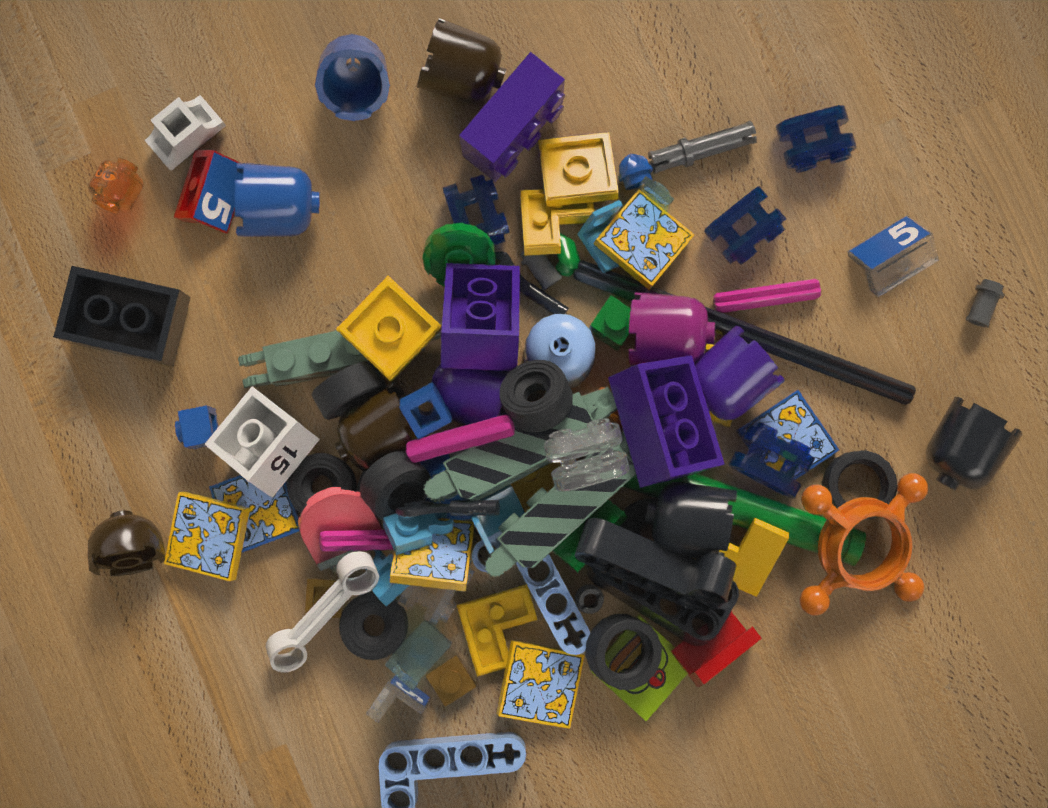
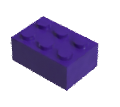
(513, 118)
(480, 317)
(665, 420)

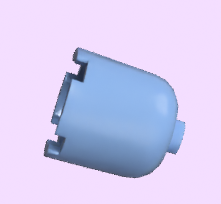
(580, 352)

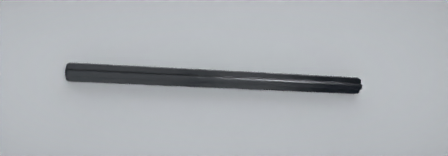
(769, 341)

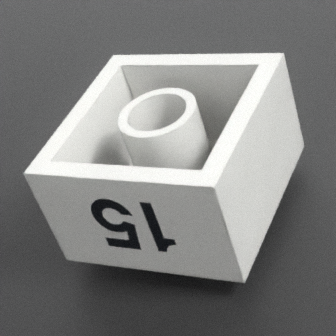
(261, 442)

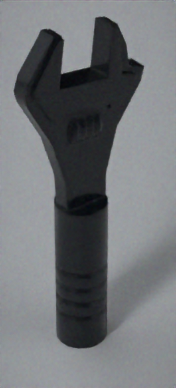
(534, 292)
(455, 508)

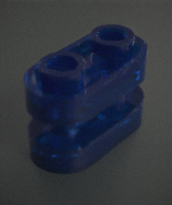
(805, 155)
(482, 193)
(742, 247)
(792, 454)

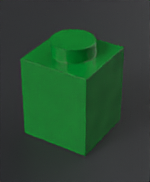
(612, 323)

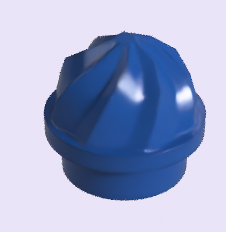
(633, 170)

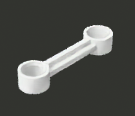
(322, 612)

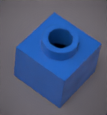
(425, 421)
(196, 426)

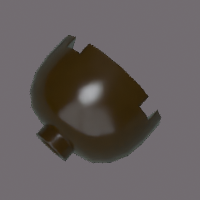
(125, 545)

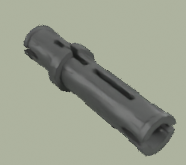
(688, 151)

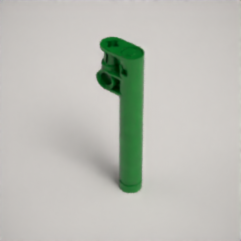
(802, 526)

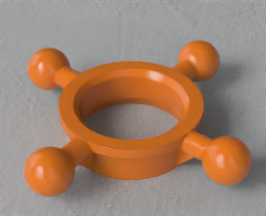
(907, 586)

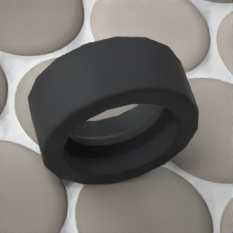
(347, 389)
(882, 467)
(647, 662)

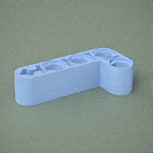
(541, 591)
(454, 765)

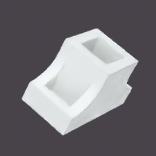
(182, 130)

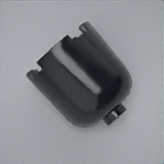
(970, 446)
(692, 519)

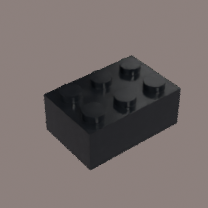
(122, 316)

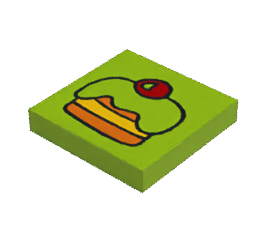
(650, 696)

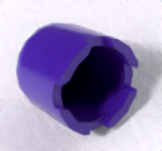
(736, 375)
(470, 393)

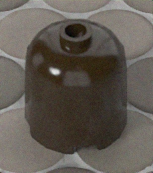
(462, 64)
(374, 428)

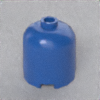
(352, 88)
(274, 200)

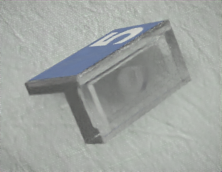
(895, 254)
(396, 688)

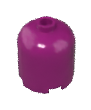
(668, 328)

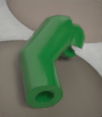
(568, 258)

